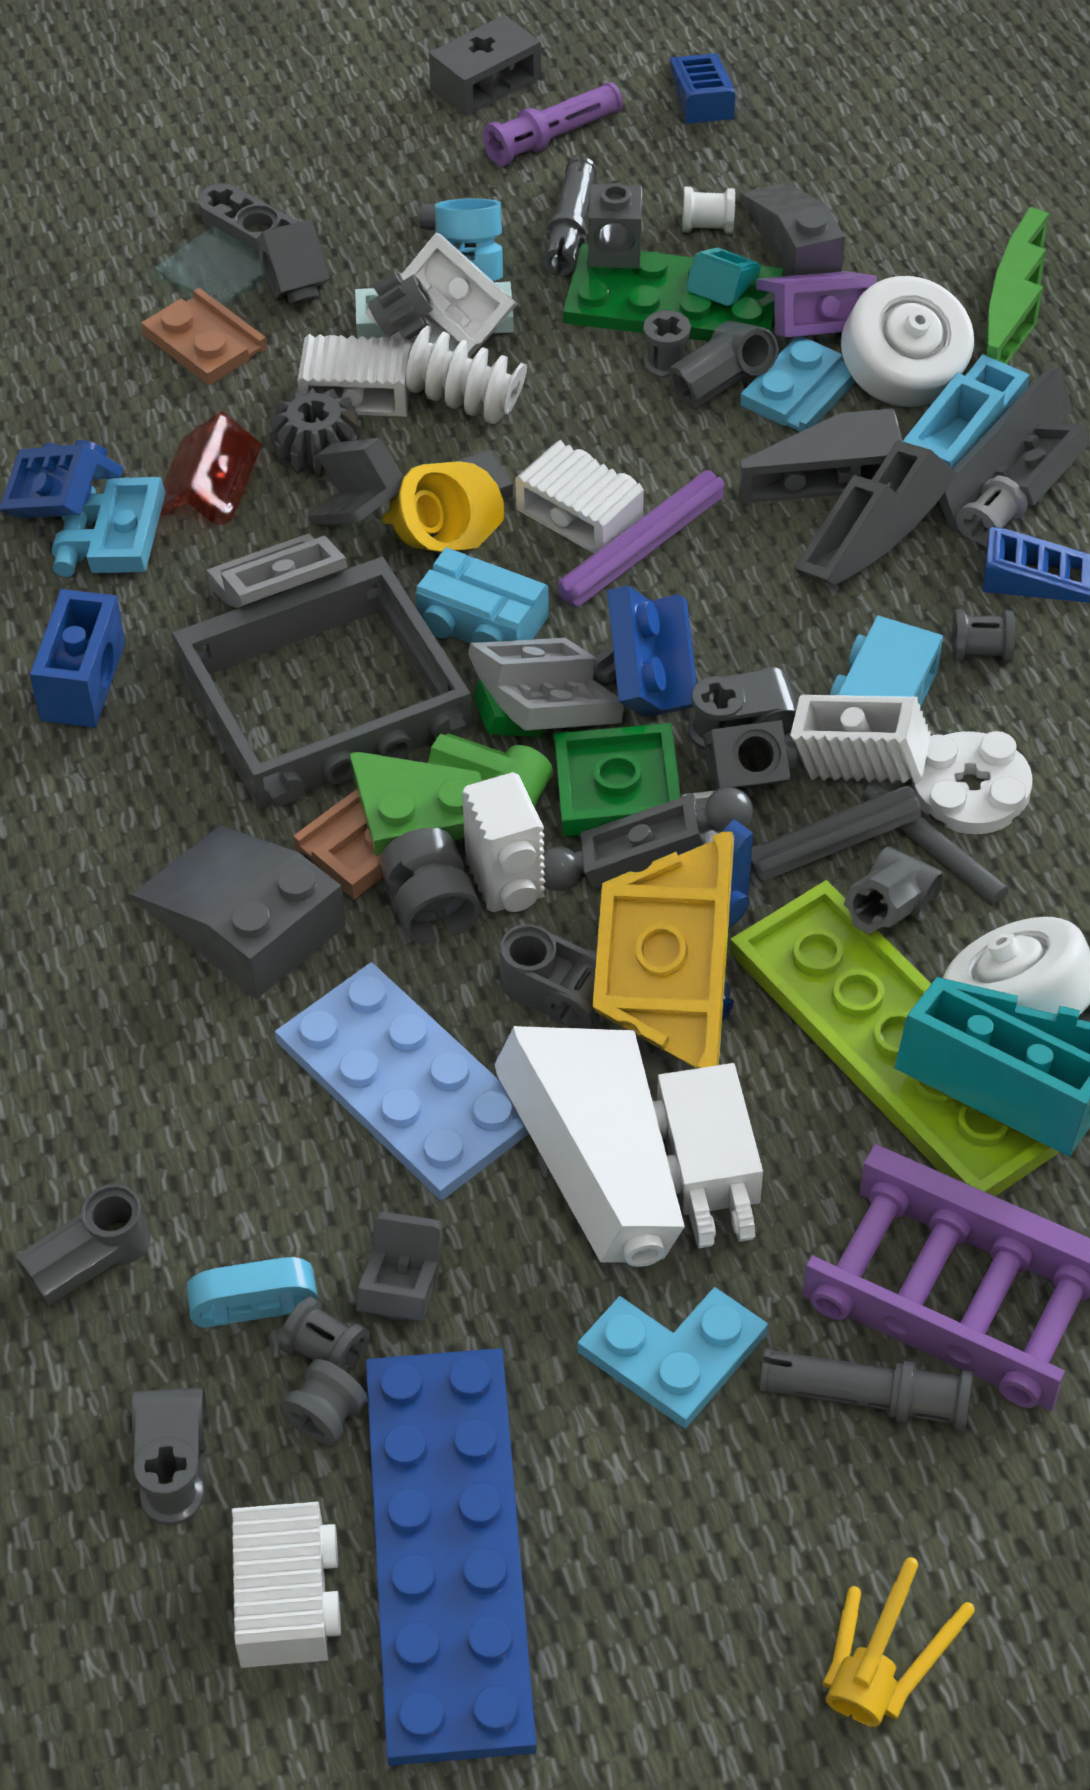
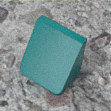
(721, 275)

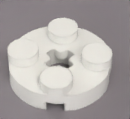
(989, 758)

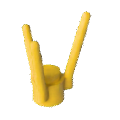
(865, 1681)

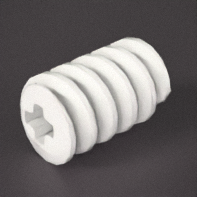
(463, 378)

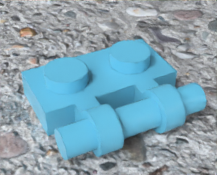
(122, 532)

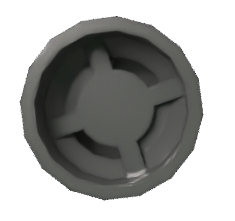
(429, 883)

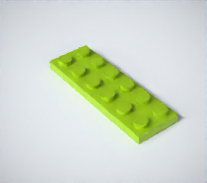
(853, 1002)

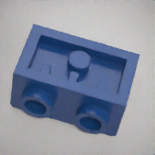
(56, 479)
(652, 651)

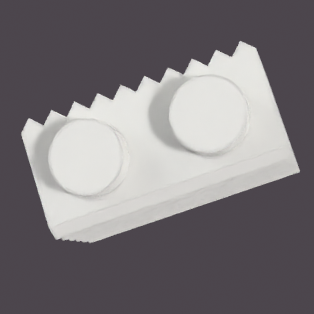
(359, 369)
(578, 496)
(861, 737)
(504, 843)
(281, 1584)

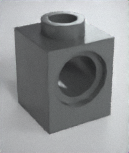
(614, 225)
(293, 261)
(723, 759)

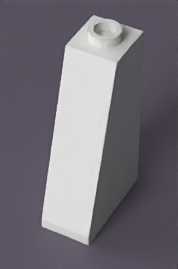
(598, 1134)

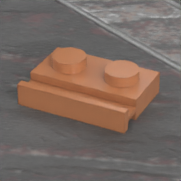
(204, 336)
(342, 846)

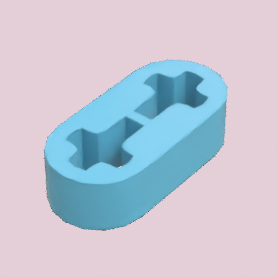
(249, 1291)

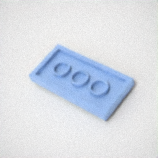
(404, 1080)

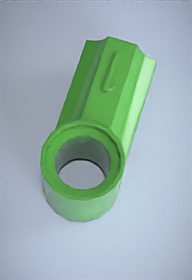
(529, 763)

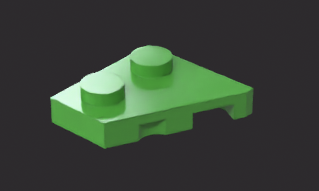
(409, 796)

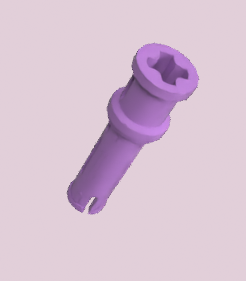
(535, 128)

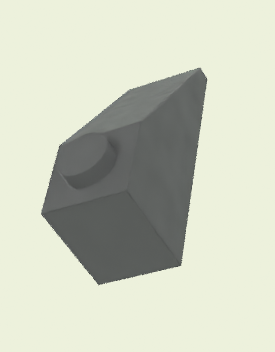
(796, 229)
(820, 457)

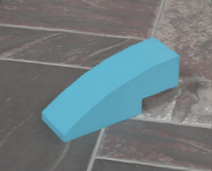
(968, 409)

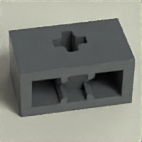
(493, 57)

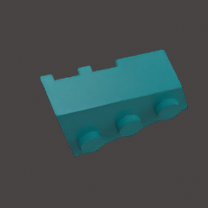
(1002, 1059)

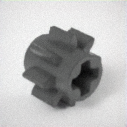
(401, 305)

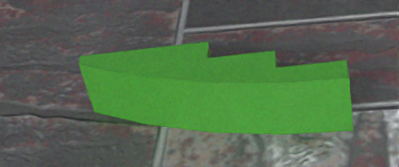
(1017, 288)

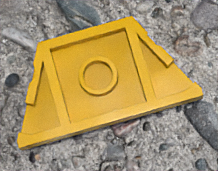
(668, 950)

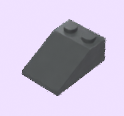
(246, 906)

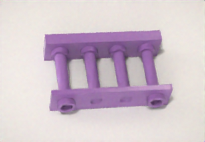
(956, 1216)

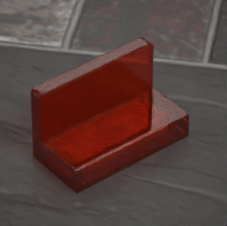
(211, 469)

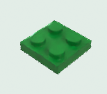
(614, 773)

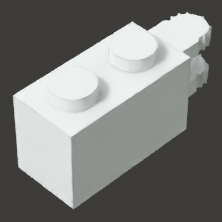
(710, 1148)

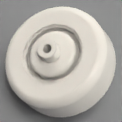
(906, 340)
(1032, 958)

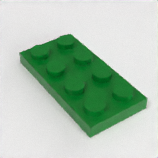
(627, 296)

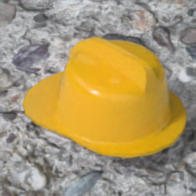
(447, 499)

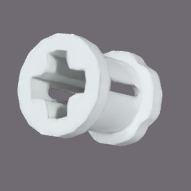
(708, 210)

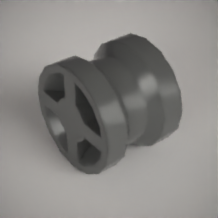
(323, 1402)

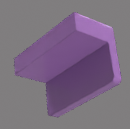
(814, 301)

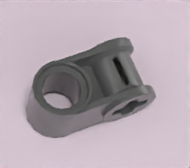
(740, 701)
(557, 980)
(168, 1445)

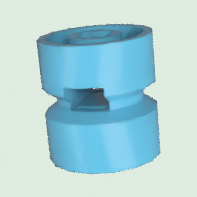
(473, 222)

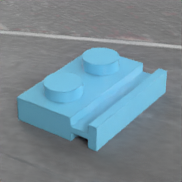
(799, 385)

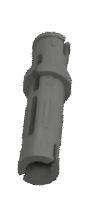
(567, 227)

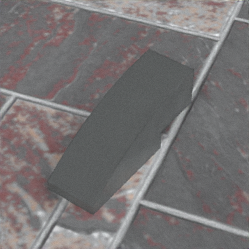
(876, 513)

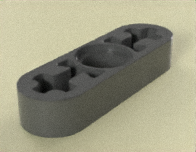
(245, 208)

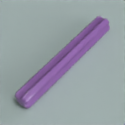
(641, 538)

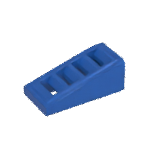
(703, 88)
(1007, 570)

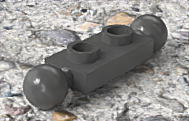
(643, 838)

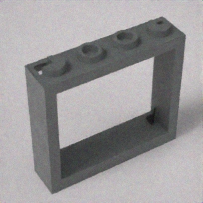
(302, 614)

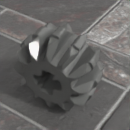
(310, 425)

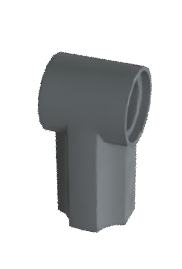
(721, 362)
(892, 890)
(82, 1245)

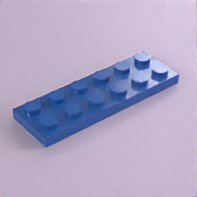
(448, 1559)

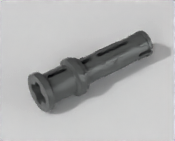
(902, 1390)

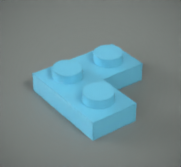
(680, 1368)

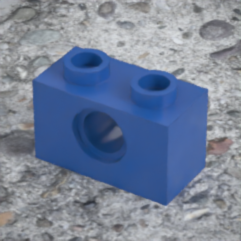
(78, 658)

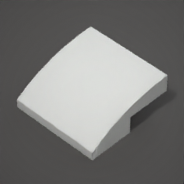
(463, 296)

